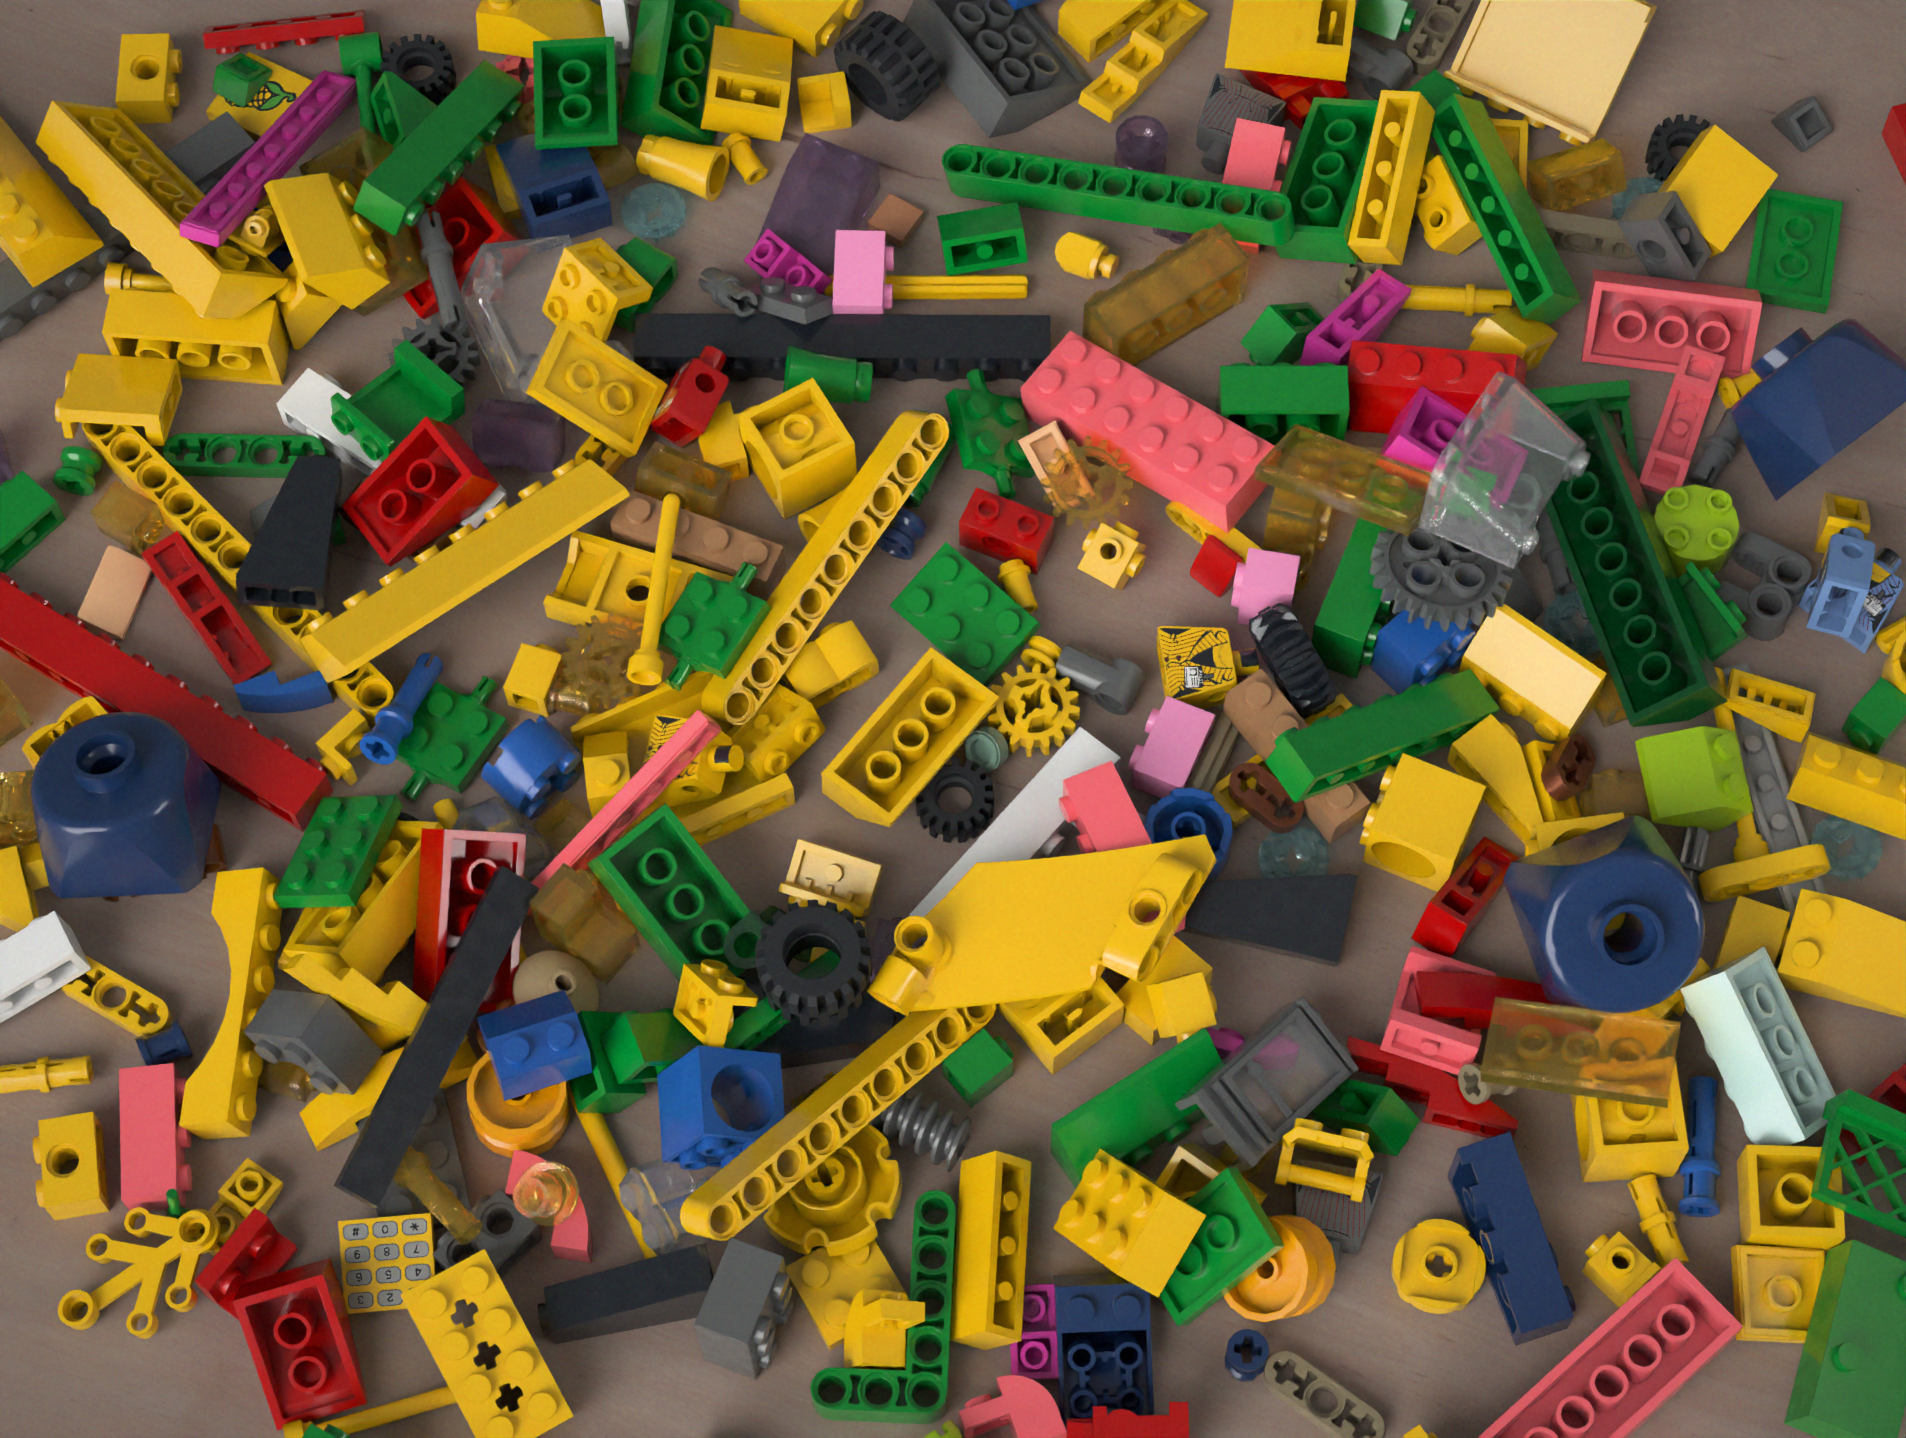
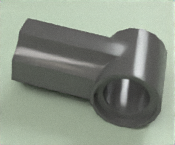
(1377, 68)
(1109, 682)

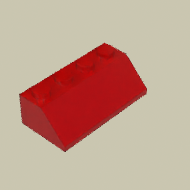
(1388, 376)
(450, 885)

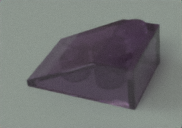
(821, 193)

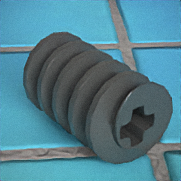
(925, 1129)

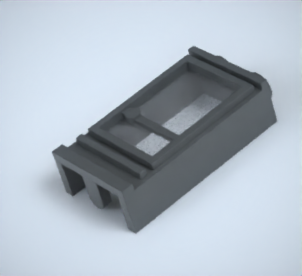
(1270, 1082)

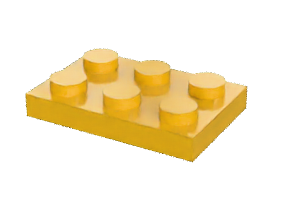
(596, 388)

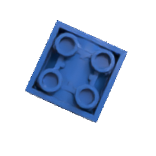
(740, 1081)

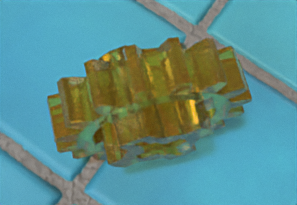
(1105, 477)
(593, 667)

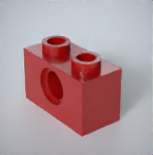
(1006, 529)

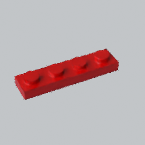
(268, 33)

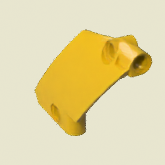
(1044, 926)

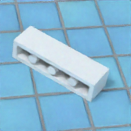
(38, 963)

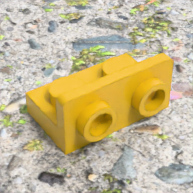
(777, 733)
(707, 1000)

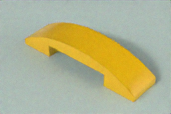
(334, 1116)

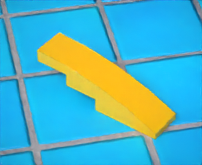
(1143, 59)
(390, 1007)

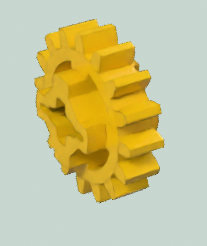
(1043, 725)

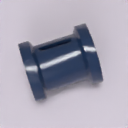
(164, 1045)
(1259, 1352)

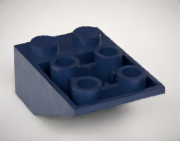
(555, 188)
(1102, 1345)

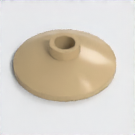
(540, 971)

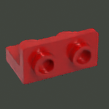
(248, 1255)

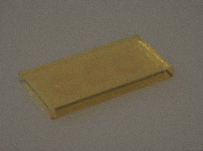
(1347, 478)
(1580, 1052)

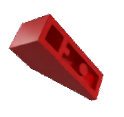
(1463, 899)

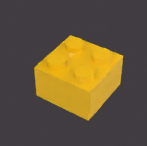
(1778, 1202)

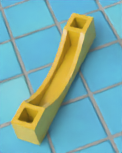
(224, 1087)

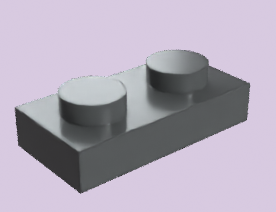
(790, 302)

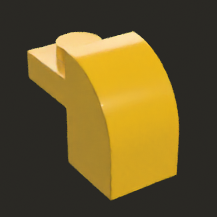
(722, 442)
(878, 1329)

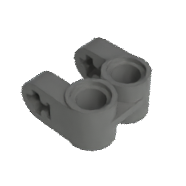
(1769, 562)

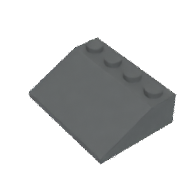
(998, 61)

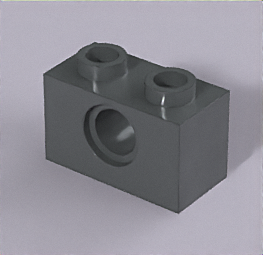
(1664, 236)

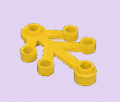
(147, 1267)

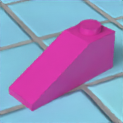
(1357, 318)

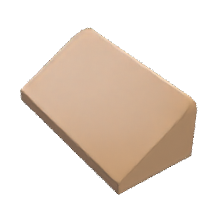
(1039, 449)
(114, 593)

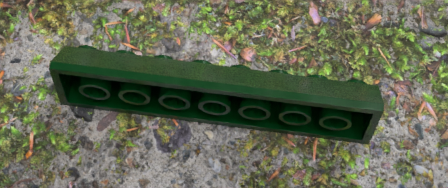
(1630, 582)

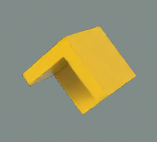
(824, 102)

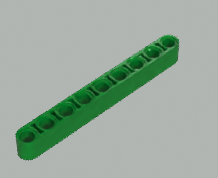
(1118, 194)

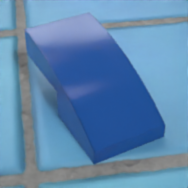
(267, 695)

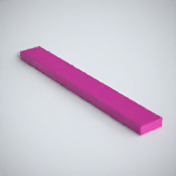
(269, 159)

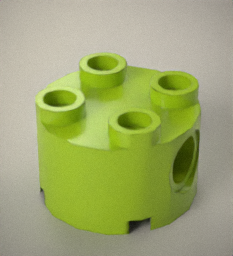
(1697, 527)

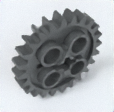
(1437, 579)

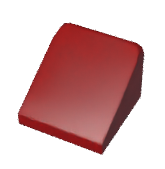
(1215, 566)

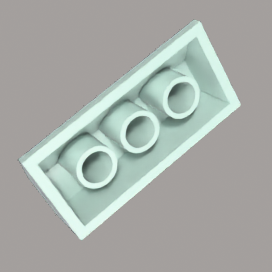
(1760, 1049)

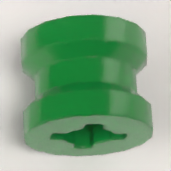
(77, 470)

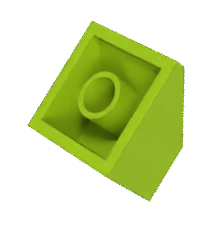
(1694, 778)

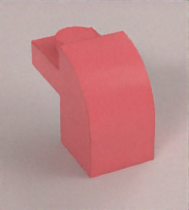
(1020, 1404)

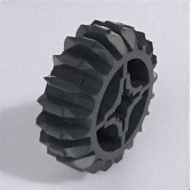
(1292, 660)

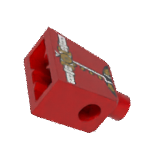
(691, 398)

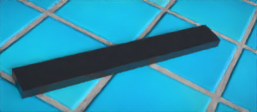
(436, 1038)

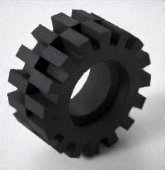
(423, 53)
(1667, 136)
(962, 823)

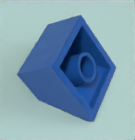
(535, 1044)

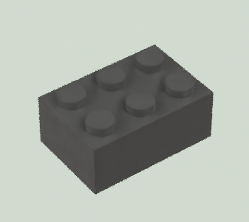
(744, 1309)

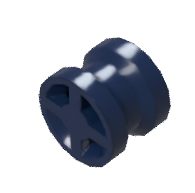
(902, 535)

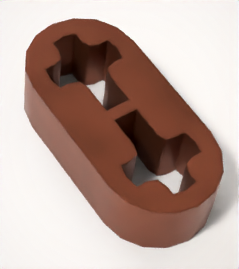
(1568, 767)
(1258, 805)

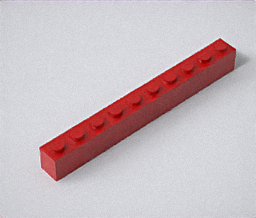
(96, 667)

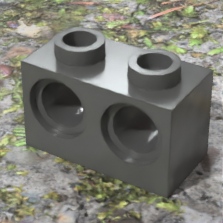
(502, 1249)

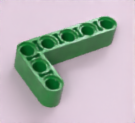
(935, 1330)

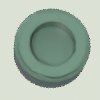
(986, 748)

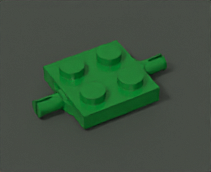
(989, 432)
(711, 625)
(450, 738)

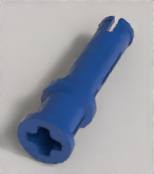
(395, 720)
(1700, 1166)

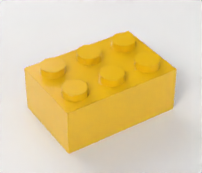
(1128, 1222)

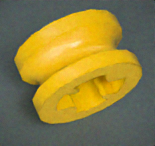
(1042, 652)

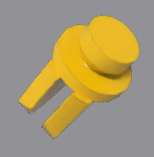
(1085, 256)

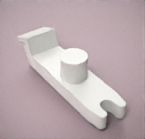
(617, 24)

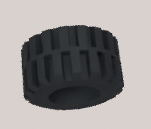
(887, 66)
(807, 929)

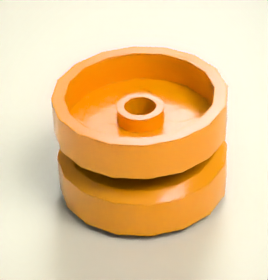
(521, 1123)
(1290, 1280)

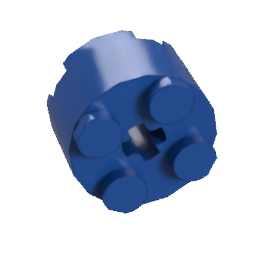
(533, 766)
(1192, 814)

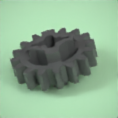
(432, 342)

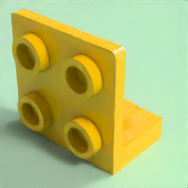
(592, 287)

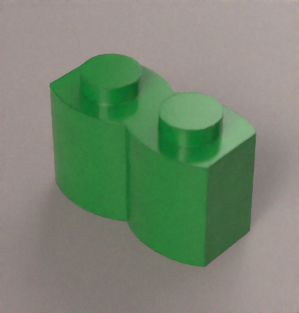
(655, 267)

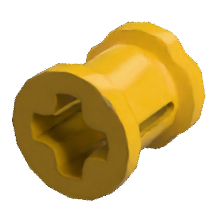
(1733, 389)

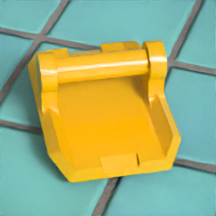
(1349, 1145)

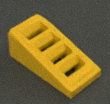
(1794, 704)

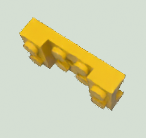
(601, 576)

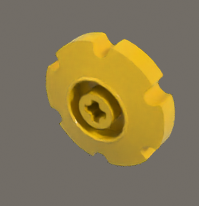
(844, 1213)

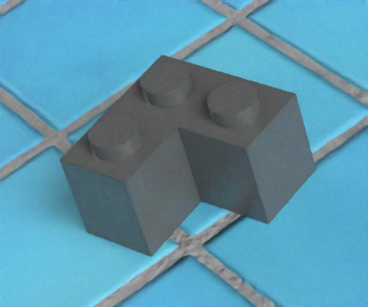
(316, 1036)

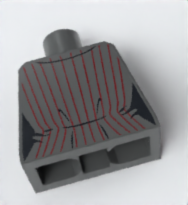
(1223, 106)
(1333, 1212)

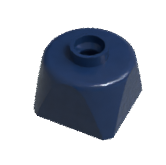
(1817, 400)
(123, 808)
(1574, 891)

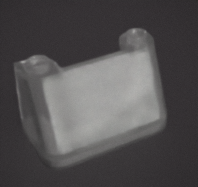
(505, 305)
(1501, 473)

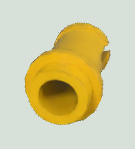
(745, 158)
(1017, 584)

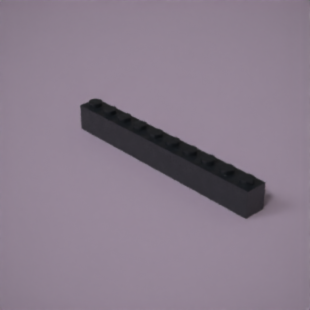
(895, 344)

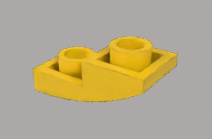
(245, 1190)

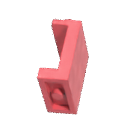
(1429, 1041)

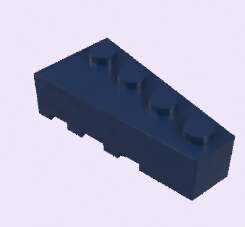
(1510, 1233)

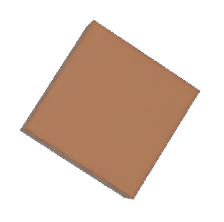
(896, 219)

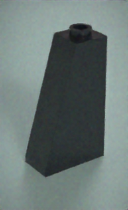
(296, 542)
(1278, 915)
(833, 1042)
(628, 1296)

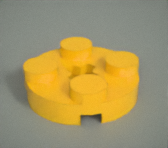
(1417, 1283)

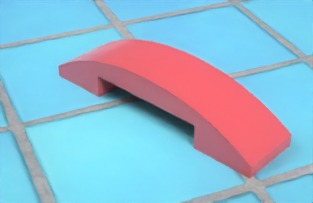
(1681, 420)

